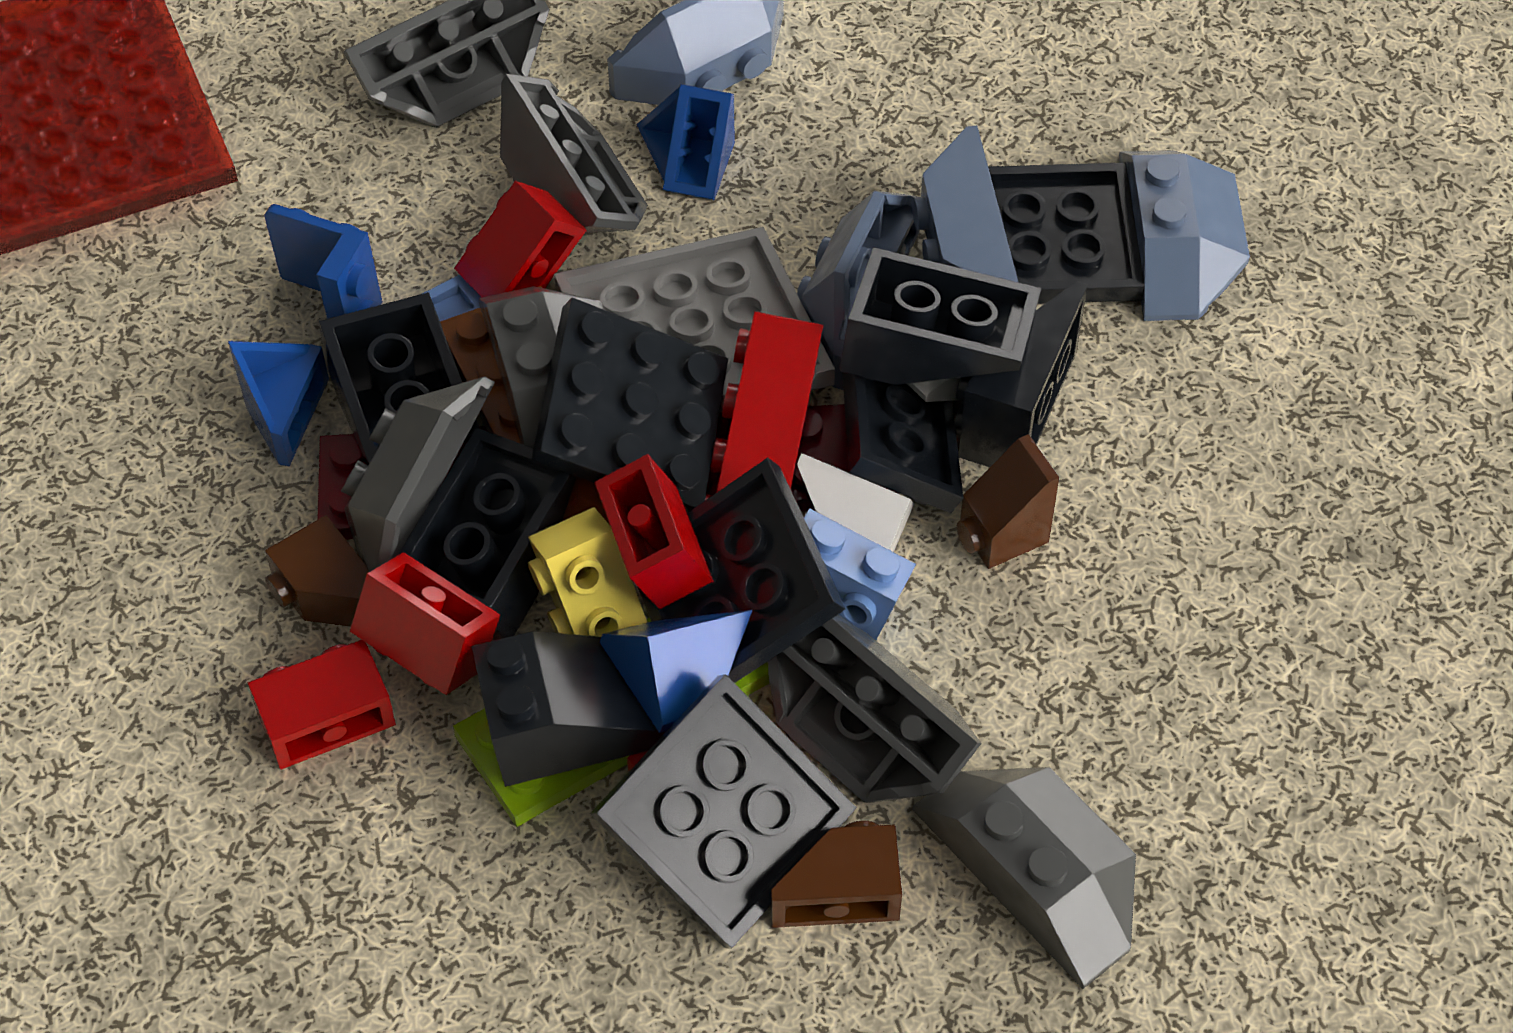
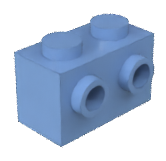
(862, 572)

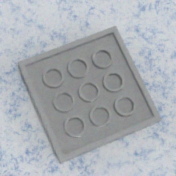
(699, 293)

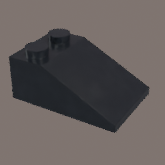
(934, 322)
(384, 358)
(1018, 403)
(482, 524)
(557, 705)

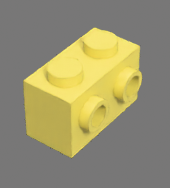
(584, 576)

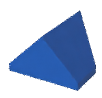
(691, 139)
(280, 390)
(675, 659)

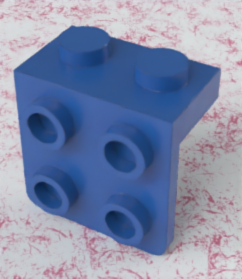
(324, 258)

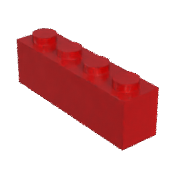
(771, 396)

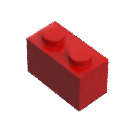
(520, 242)
(653, 532)
(422, 622)
(322, 703)

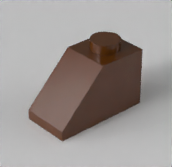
(1010, 505)
(317, 574)
(842, 880)

